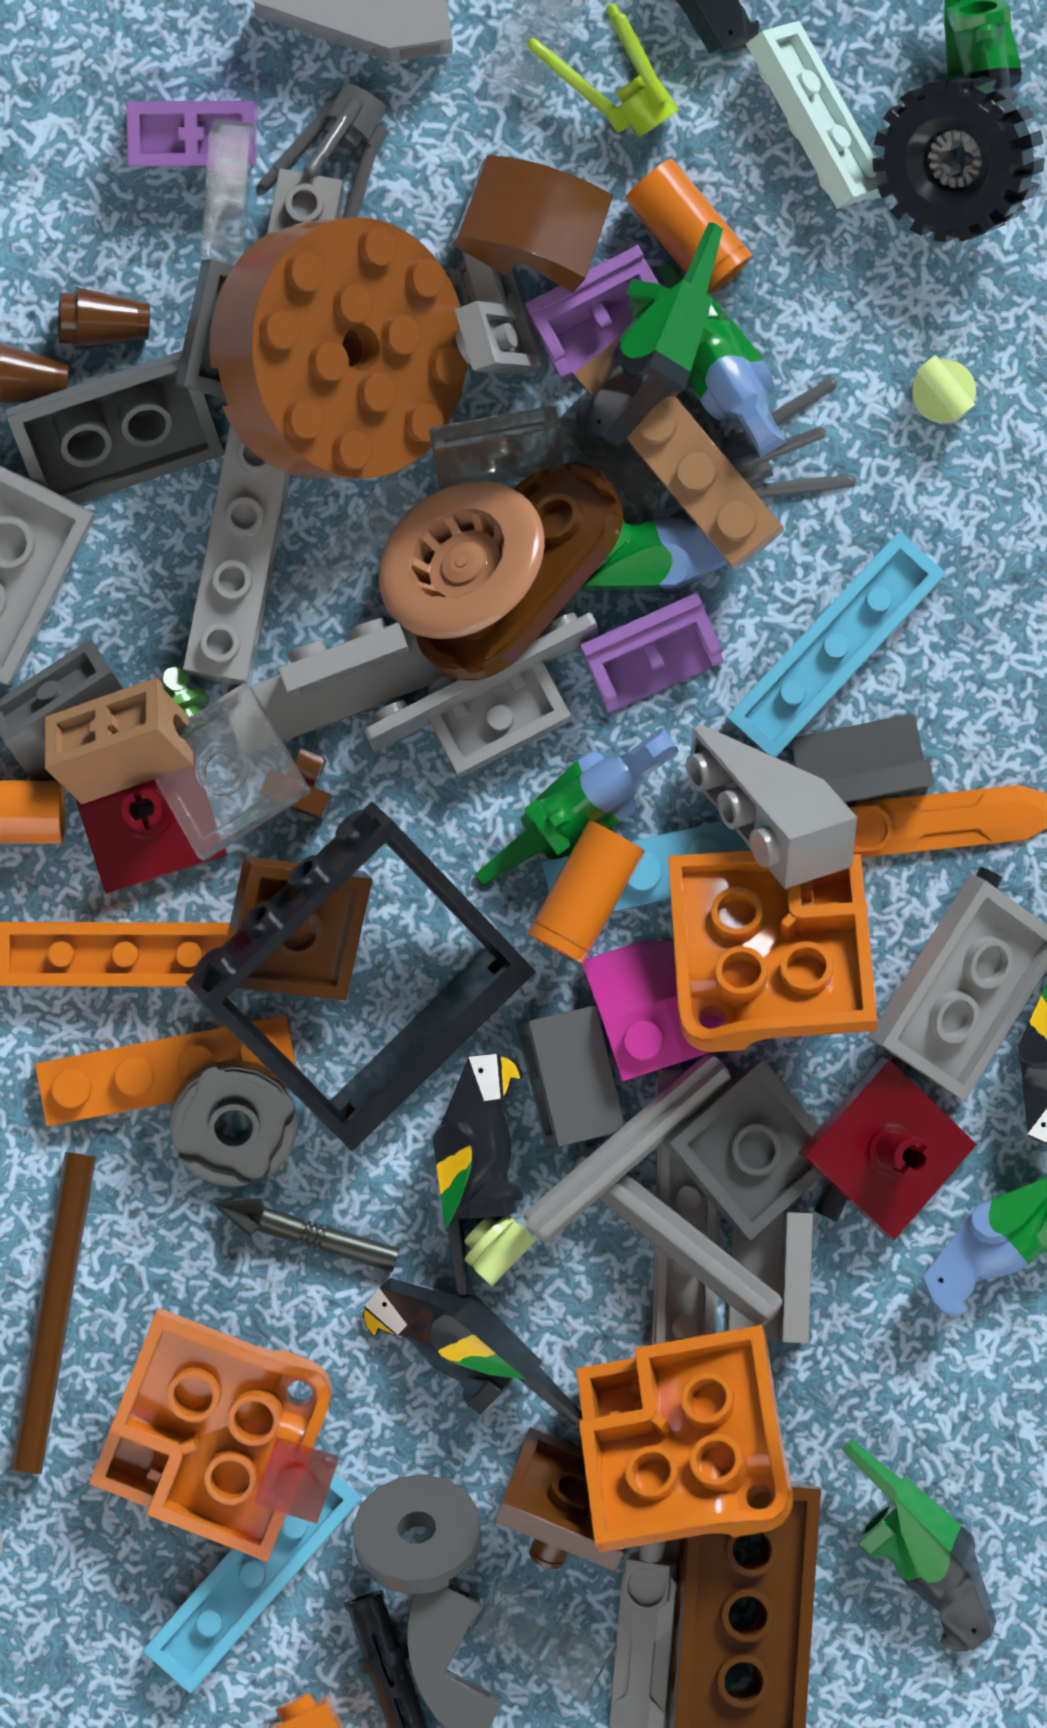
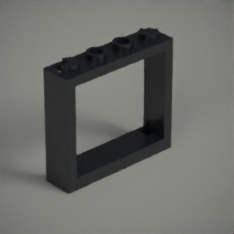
(424, 1041)

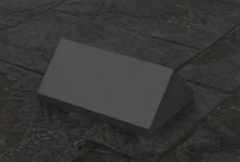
(114, 431)

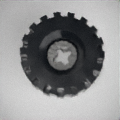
(931, 185)

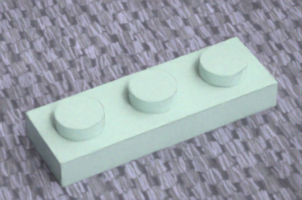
(816, 113)

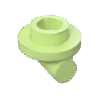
(943, 390)
(496, 1247)

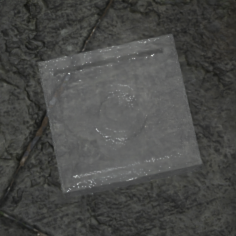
(236, 776)

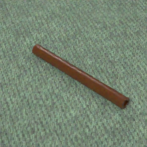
(53, 1313)

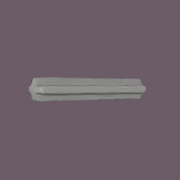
(627, 1147)
(690, 1248)

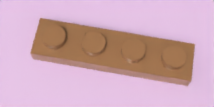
(695, 473)

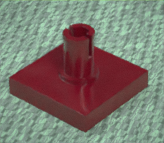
(136, 837)
(887, 1148)

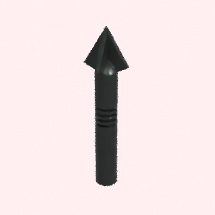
(252, 1216)

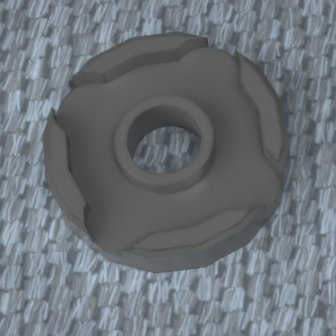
(224, 1088)
(410, 1504)

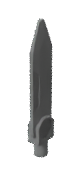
(644, 1640)

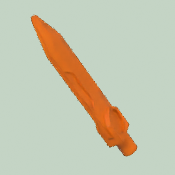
(948, 820)

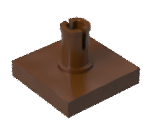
(322, 951)
(552, 1503)

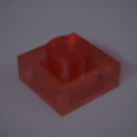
(296, 1480)

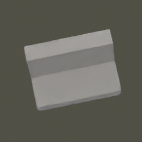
(783, 1262)

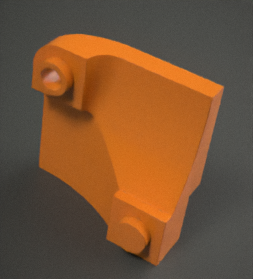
(767, 953)
(203, 1428)
(683, 1441)

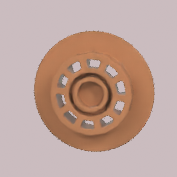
(470, 572)

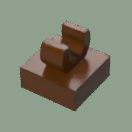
(319, 801)

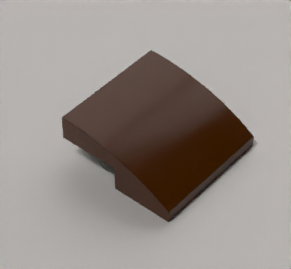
(533, 218)

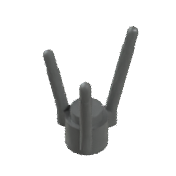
(347, 122)
(754, 470)

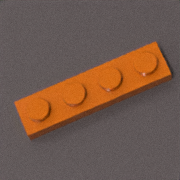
(104, 953)
(141, 1072)

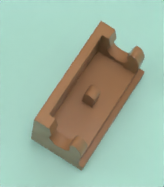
(116, 741)

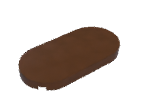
(580, 530)

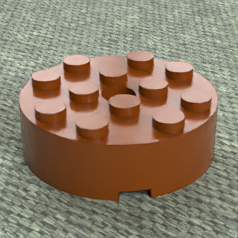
(338, 348)

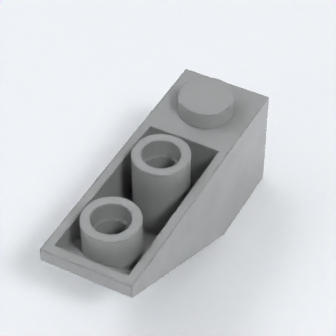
(375, 27)
(777, 809)

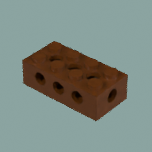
(773, 1642)

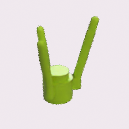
(643, 99)

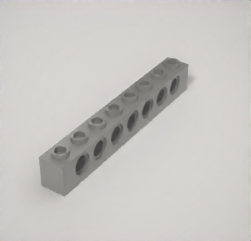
(249, 502)

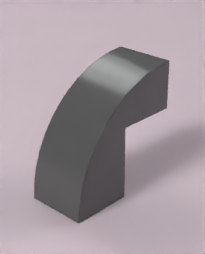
(434, 1633)

